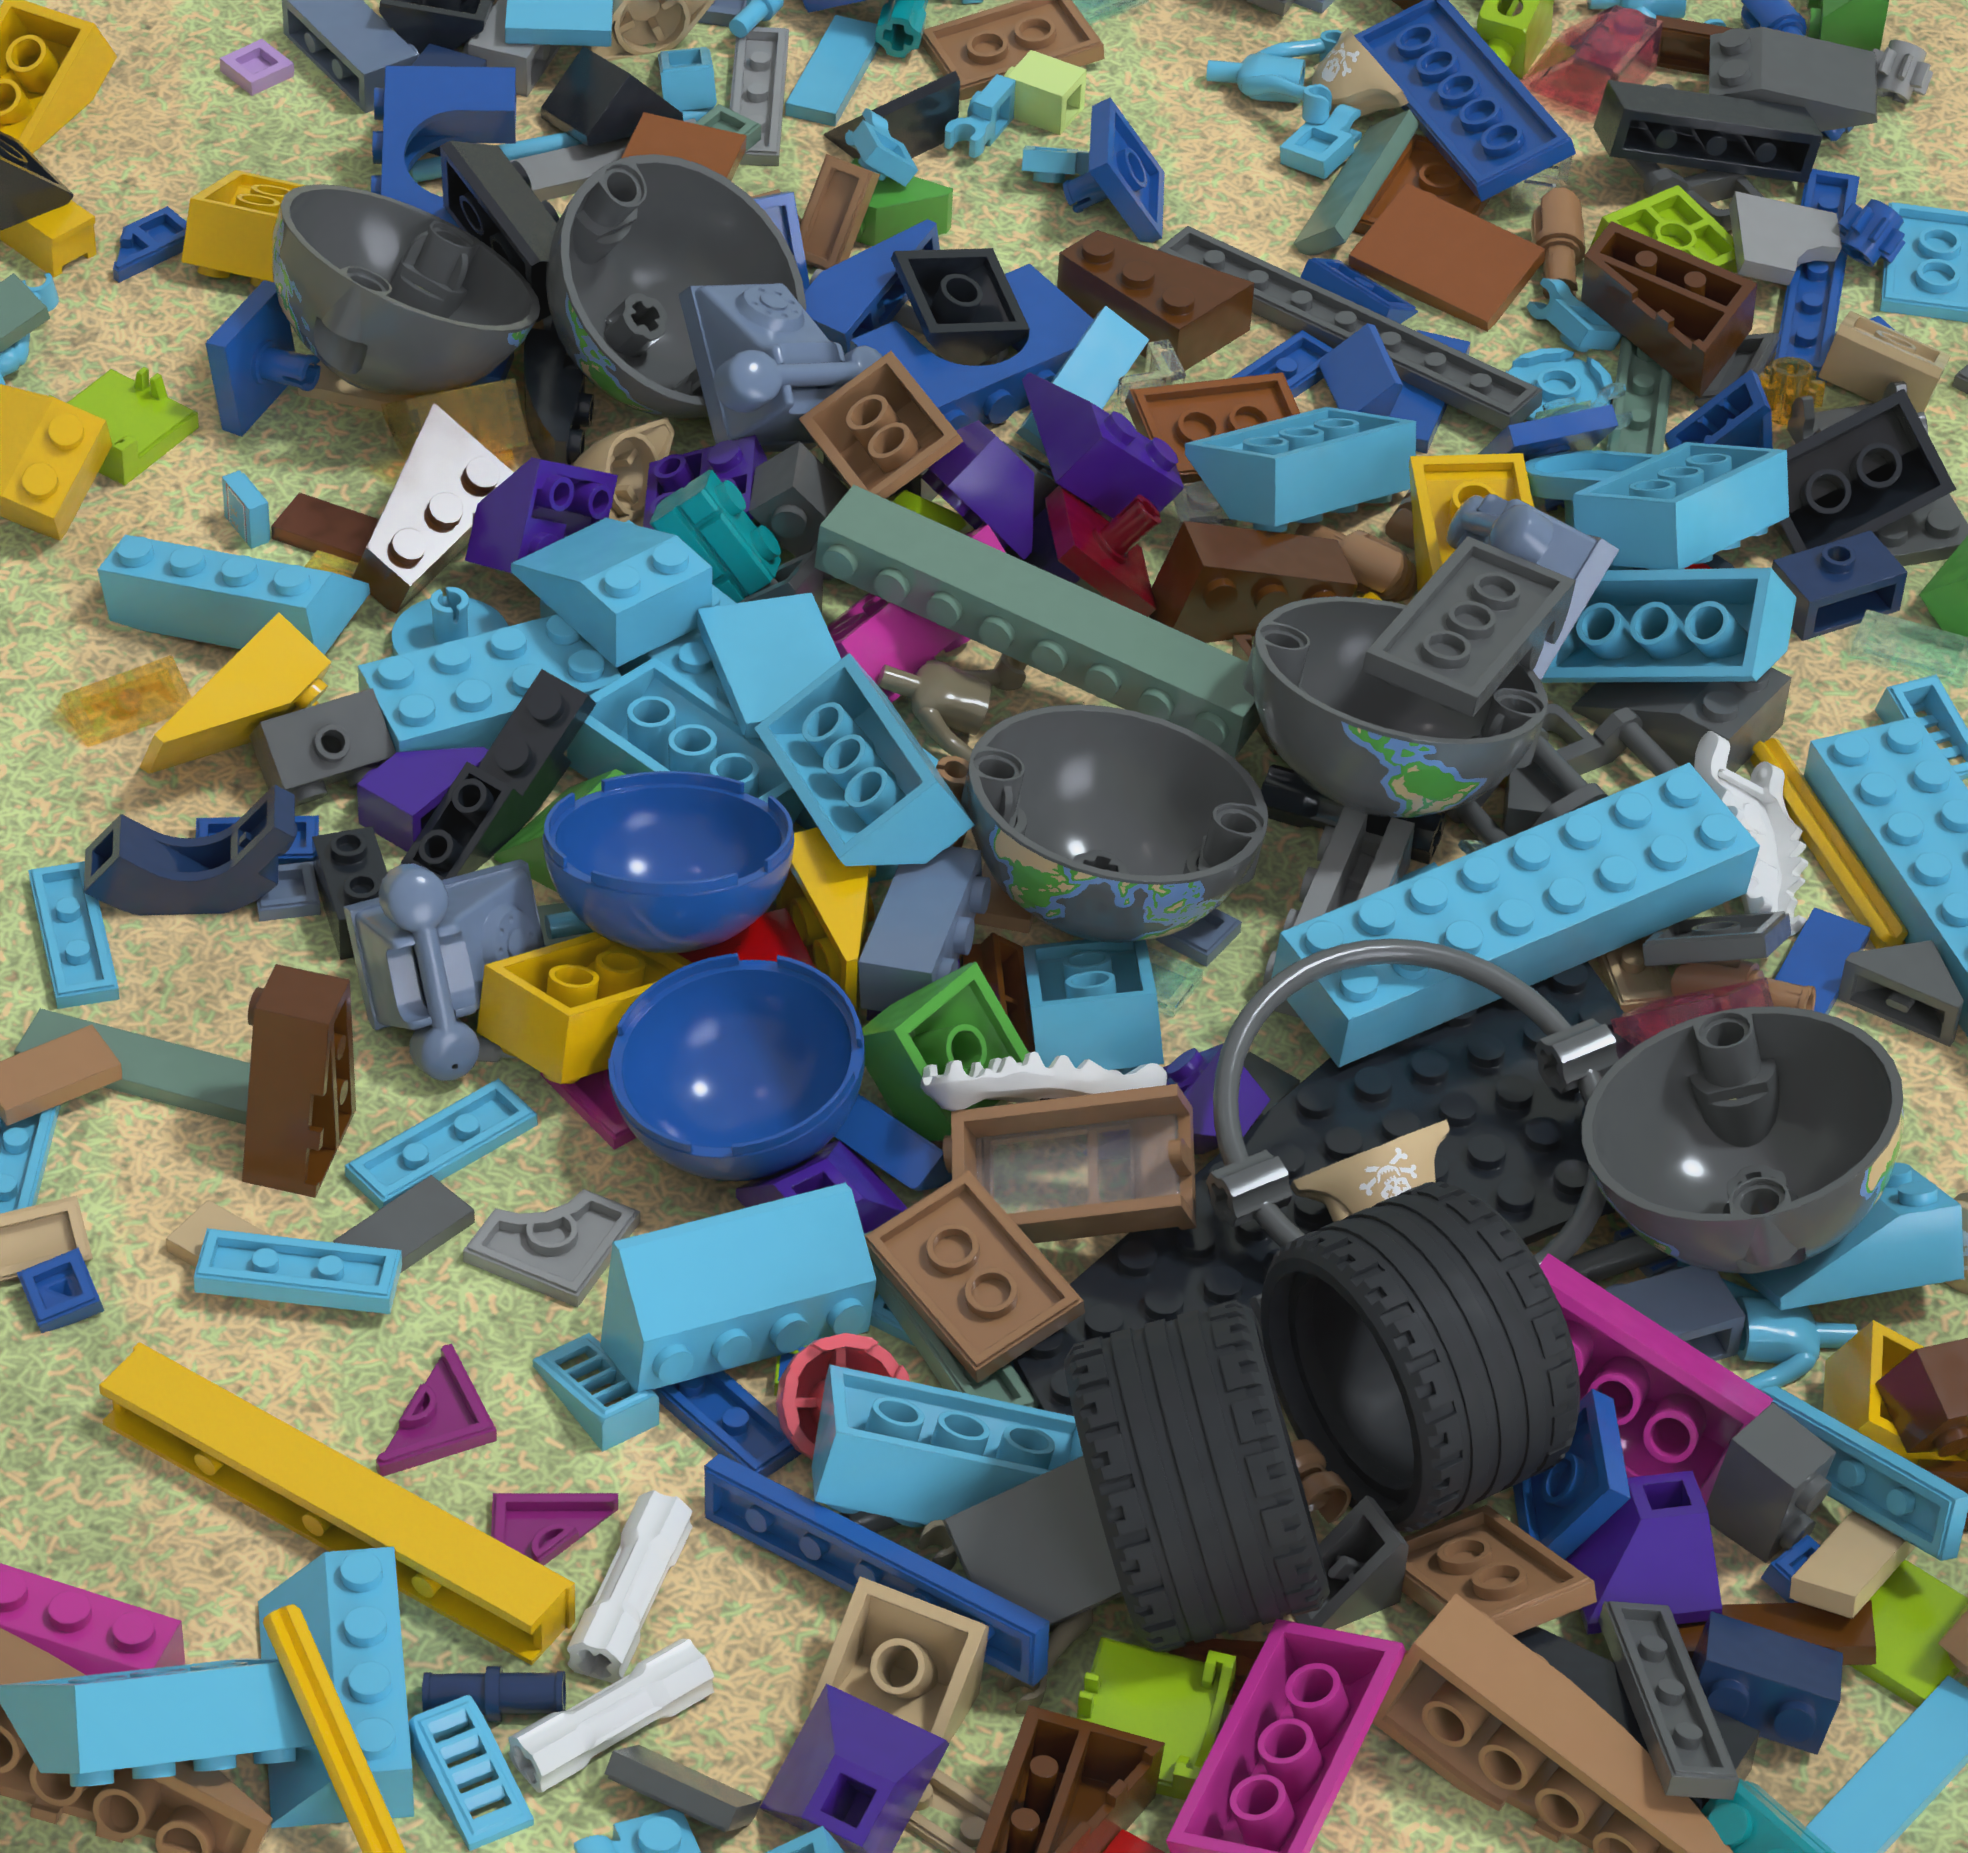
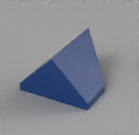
(1733, 418)

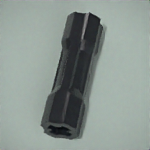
(1299, 805)

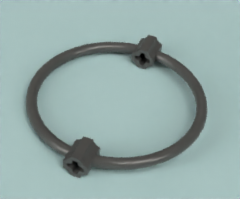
(1260, 1183)

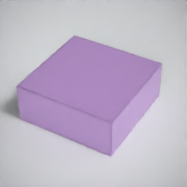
(256, 67)

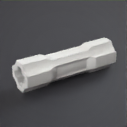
(613, 1622)
(570, 1738)

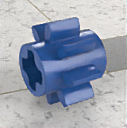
(1871, 232)

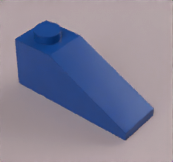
(865, 288)

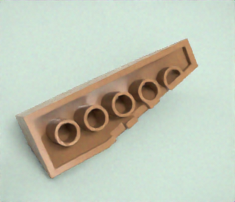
(1528, 1736)
(193, 1807)

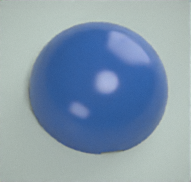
(668, 858)
(738, 1066)

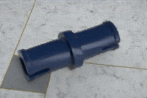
(498, 1692)

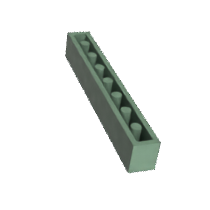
(1036, 618)

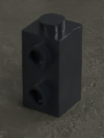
(346, 872)

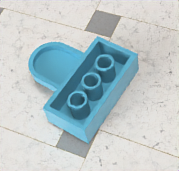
(1667, 505)
(466, 670)

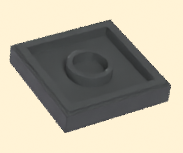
(1718, 939)

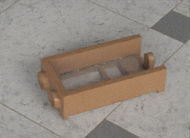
(1083, 1161)

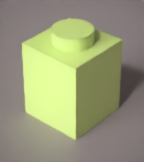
(1047, 91)

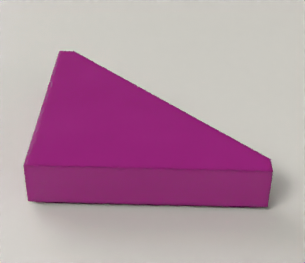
(439, 1419)
(547, 1522)

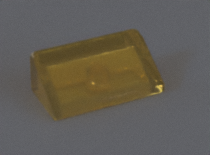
(125, 701)

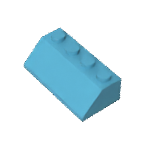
(1305, 466)
(222, 594)
(1678, 627)
(668, 723)
(862, 772)
(737, 1288)
(927, 1448)
(356, 1625)
(157, 1719)

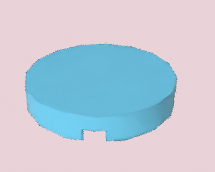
(1549, 365)

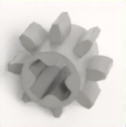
(1902, 71)

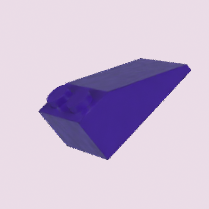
(1100, 452)

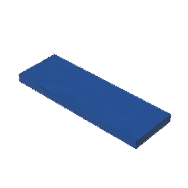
(1466, 98)

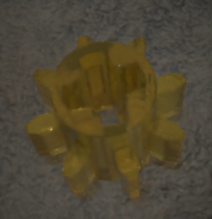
(1785, 382)

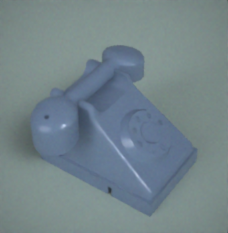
(763, 361)
(1541, 540)
(426, 952)

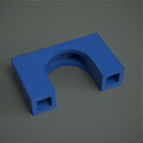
(435, 106)
(996, 389)

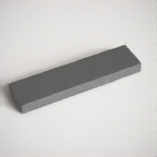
(1668, 1701)

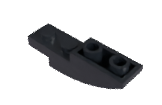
(554, 398)
(508, 786)

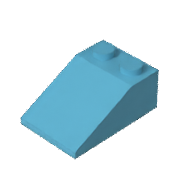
(620, 586)
(1094, 1004)
(1901, 1244)

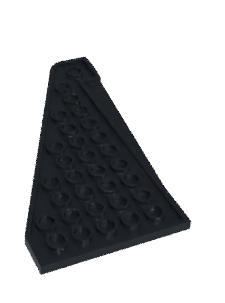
(1505, 1144)

